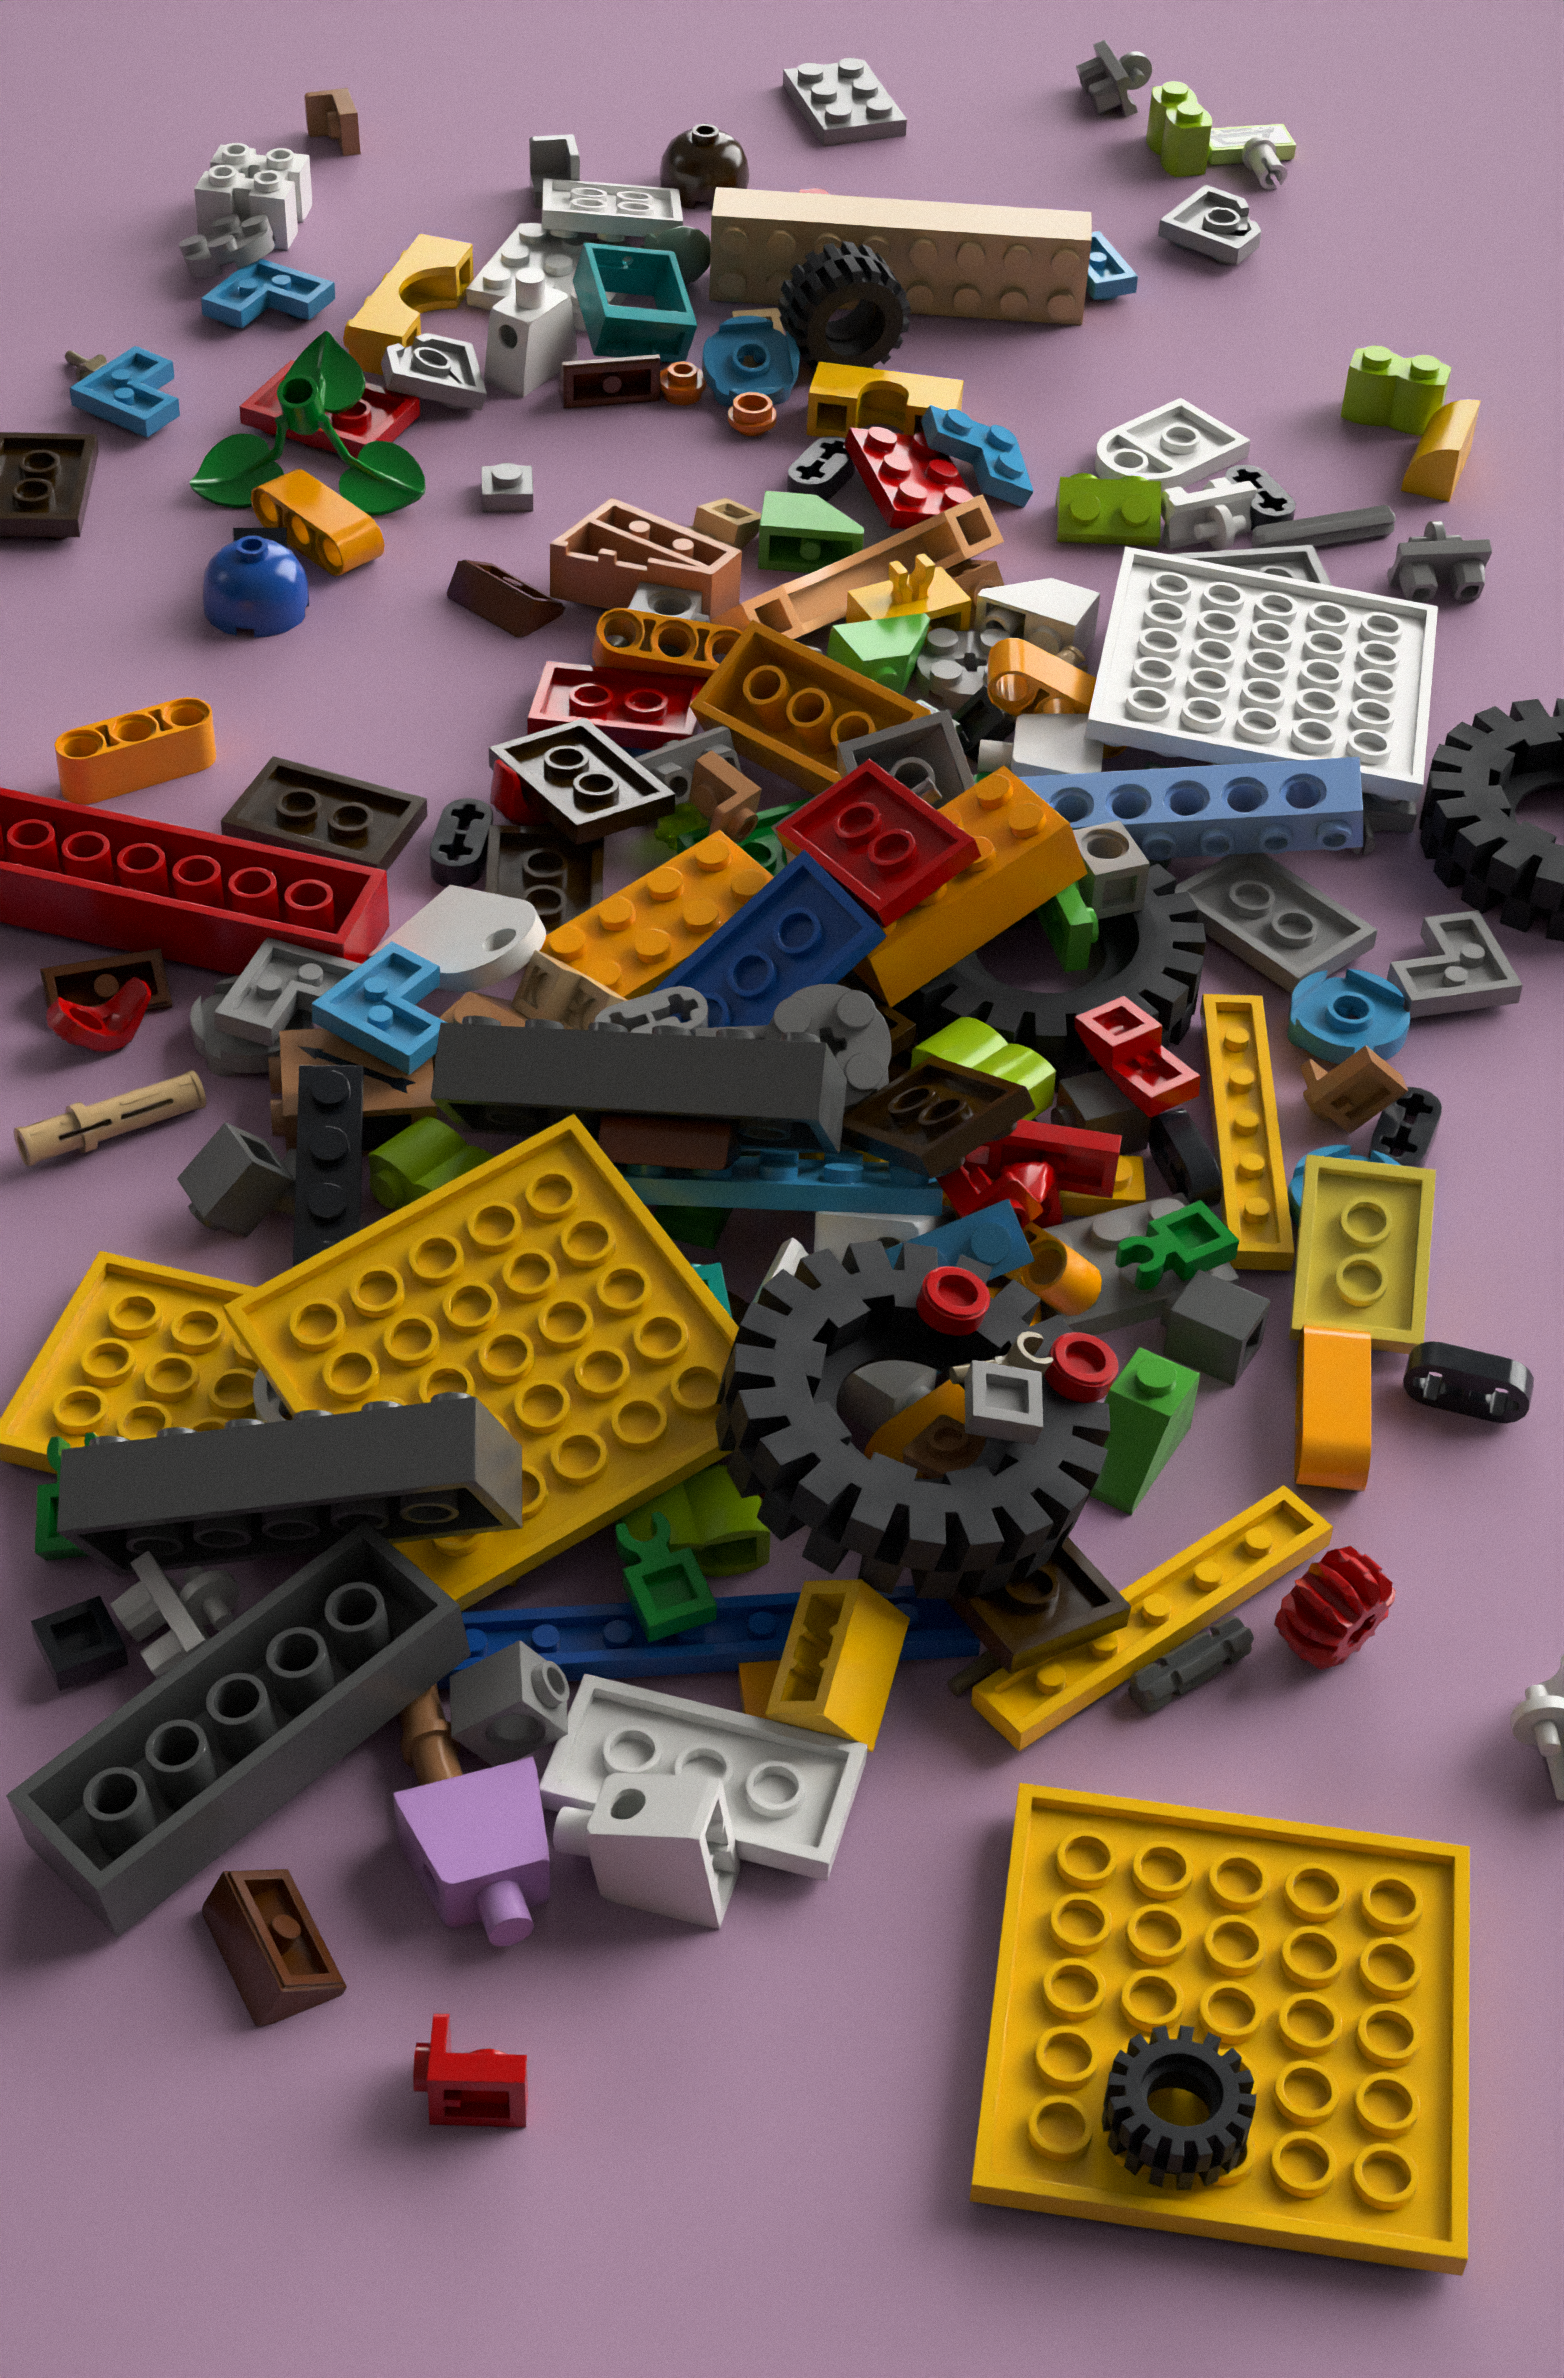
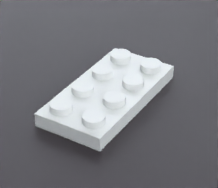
(780, 1781)

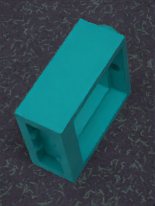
(633, 330)

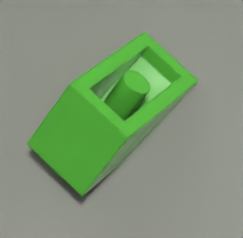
(804, 533)
(881, 648)
(1148, 1420)

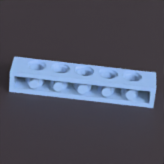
(1218, 806)

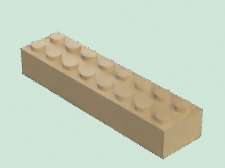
(942, 253)

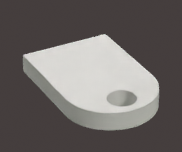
(1170, 446)
(472, 937)

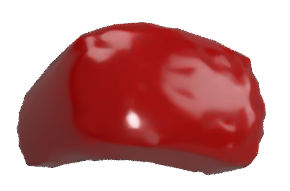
(509, 799)
(103, 1026)
(1043, 1183)

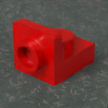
(976, 1191)
(472, 2086)

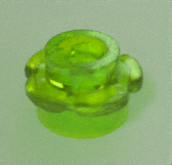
(685, 819)

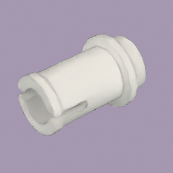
(1261, 157)

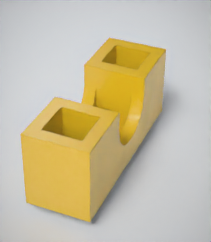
(865, 396)

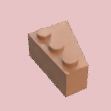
(622, 545)

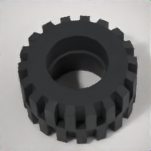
(828, 283)

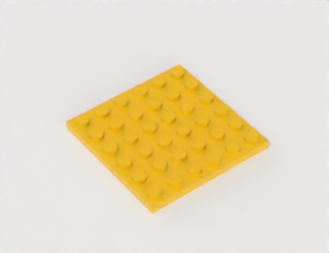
(544, 1302)
(1296, 1945)

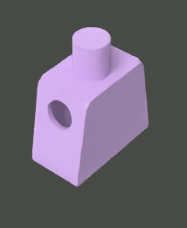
(479, 1847)

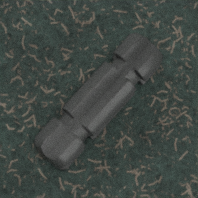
(1190, 1664)

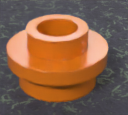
(682, 383)
(752, 414)

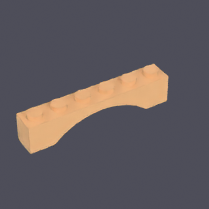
(822, 595)

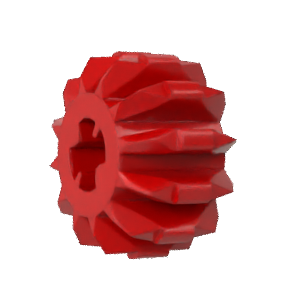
(1335, 1607)

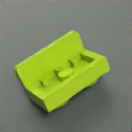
(1108, 510)

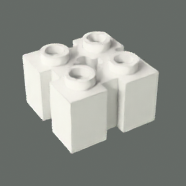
(255, 186)

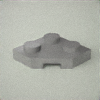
(1213, 225)
(436, 370)

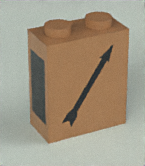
(390, 1095)

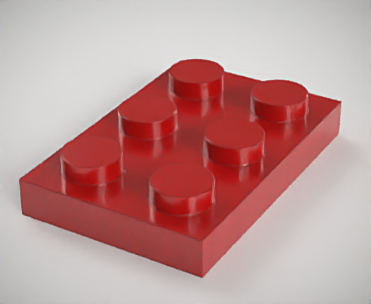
(375, 417)
(905, 475)
(625, 704)
(879, 842)

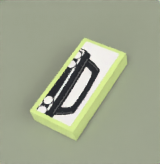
(1228, 142)

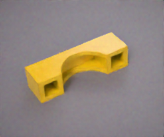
(425, 279)

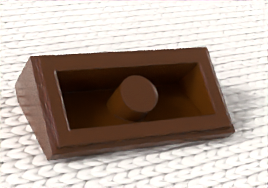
(610, 381)
(502, 598)
(98, 980)
(668, 1142)
(270, 1944)

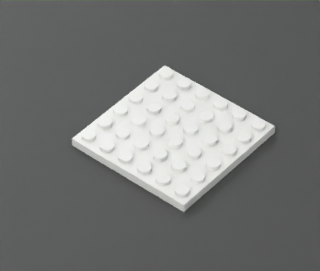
(1265, 671)

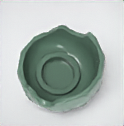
(690, 248)

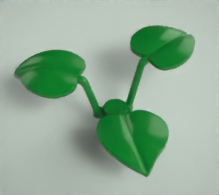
(318, 382)

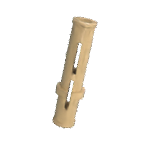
(86, 1126)

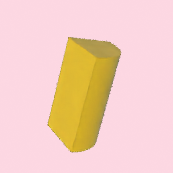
(1442, 451)
(839, 1661)

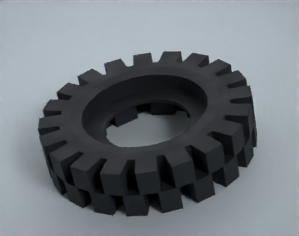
(1472, 818)
(1150, 960)
(797, 1450)

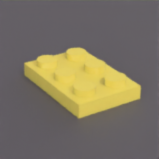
(1364, 1250)

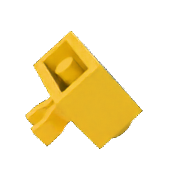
(923, 591)

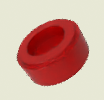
(953, 1300)
(1081, 1367)

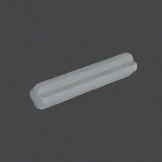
(1326, 528)

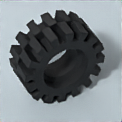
(1172, 2147)

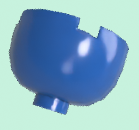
(255, 588)

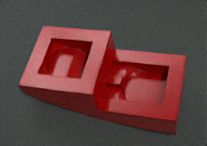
(1131, 1054)

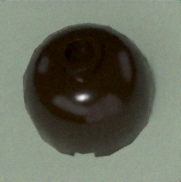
(701, 162)

